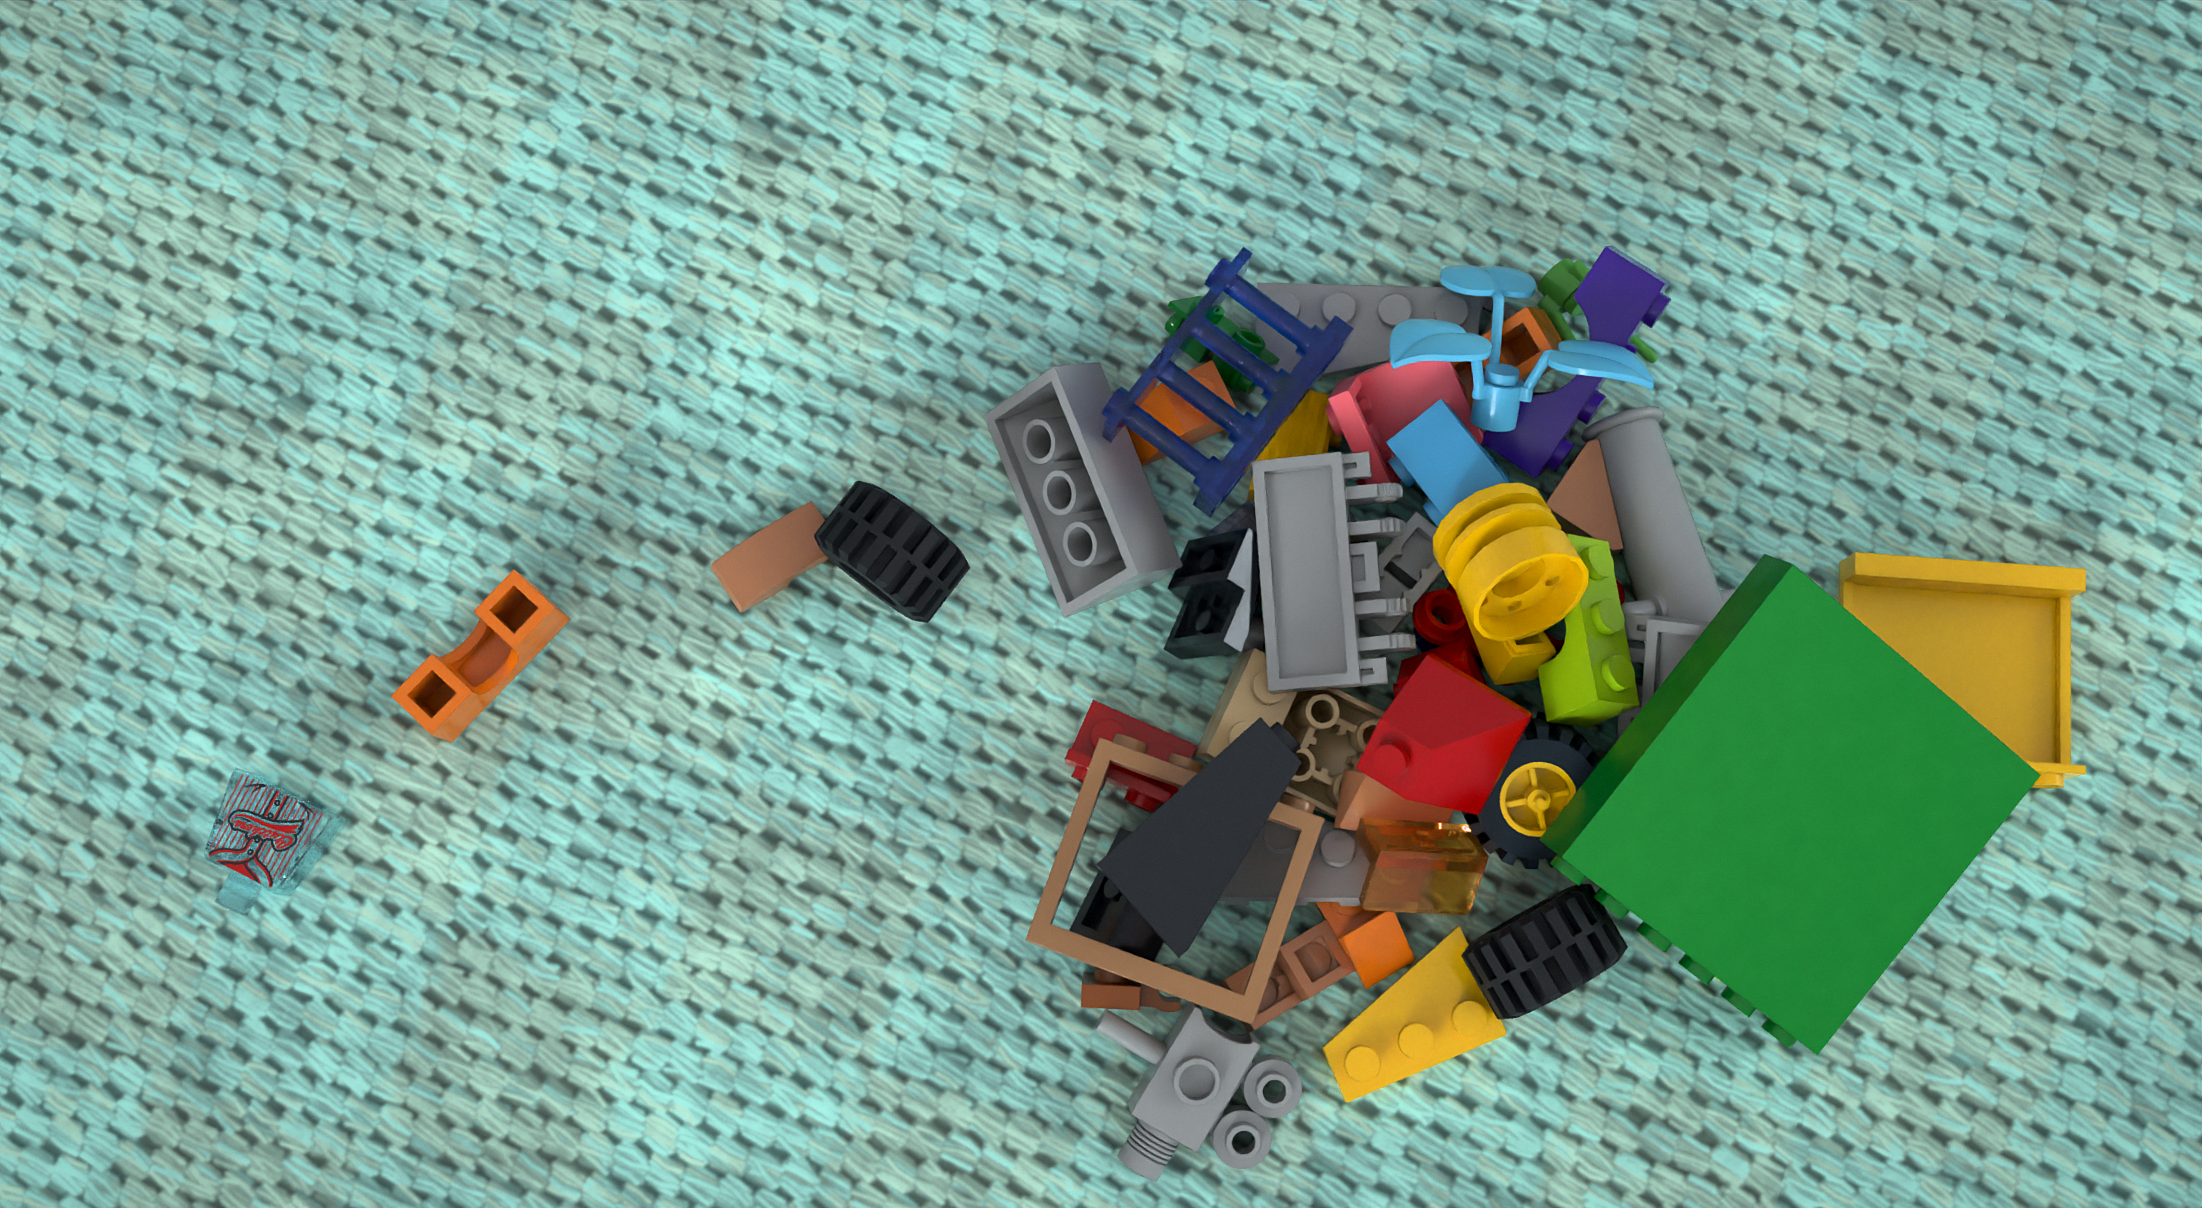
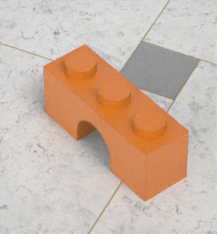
(457, 687)

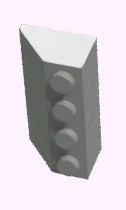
(1079, 491)

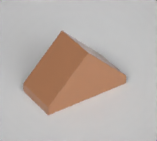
(1584, 499)

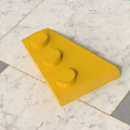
(1414, 1024)

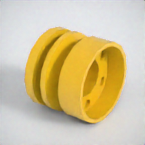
(1509, 562)

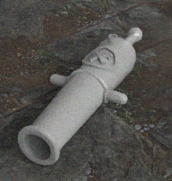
(1654, 519)

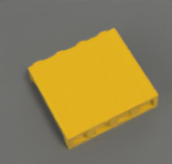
(1985, 638)

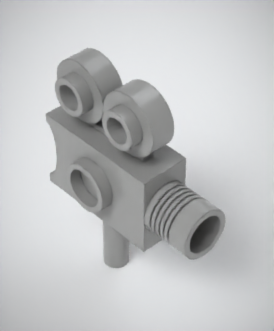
(1190, 1088)

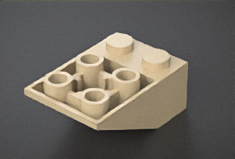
(1325, 723)

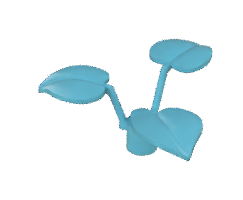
(1499, 388)

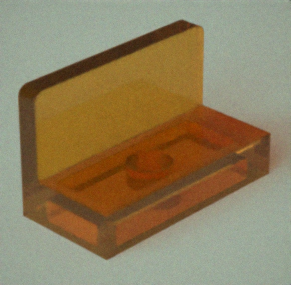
(1420, 866)

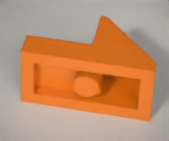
(1369, 939)

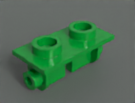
(1199, 352)

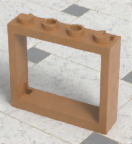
(1132, 755)

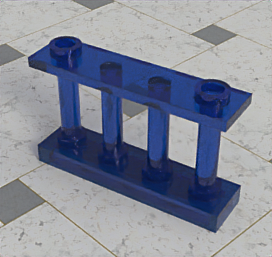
(1246, 431)

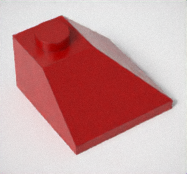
(1444, 739)

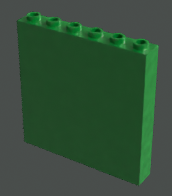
(1788, 806)

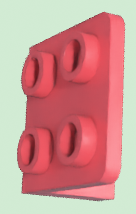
(1385, 400)

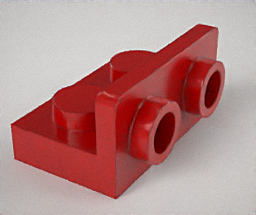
(1105, 723)

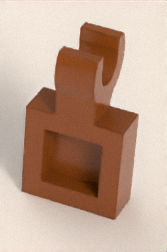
(1113, 991)

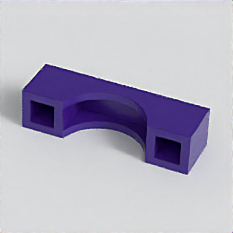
(1616, 302)

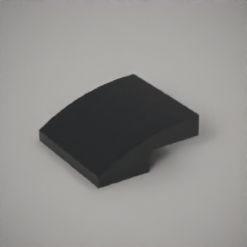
(1218, 595)

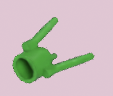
(1558, 290)

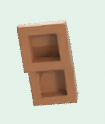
(771, 558)
(1299, 972)

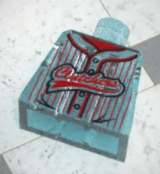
(266, 839)

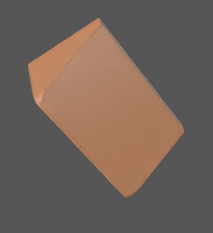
(1367, 798)

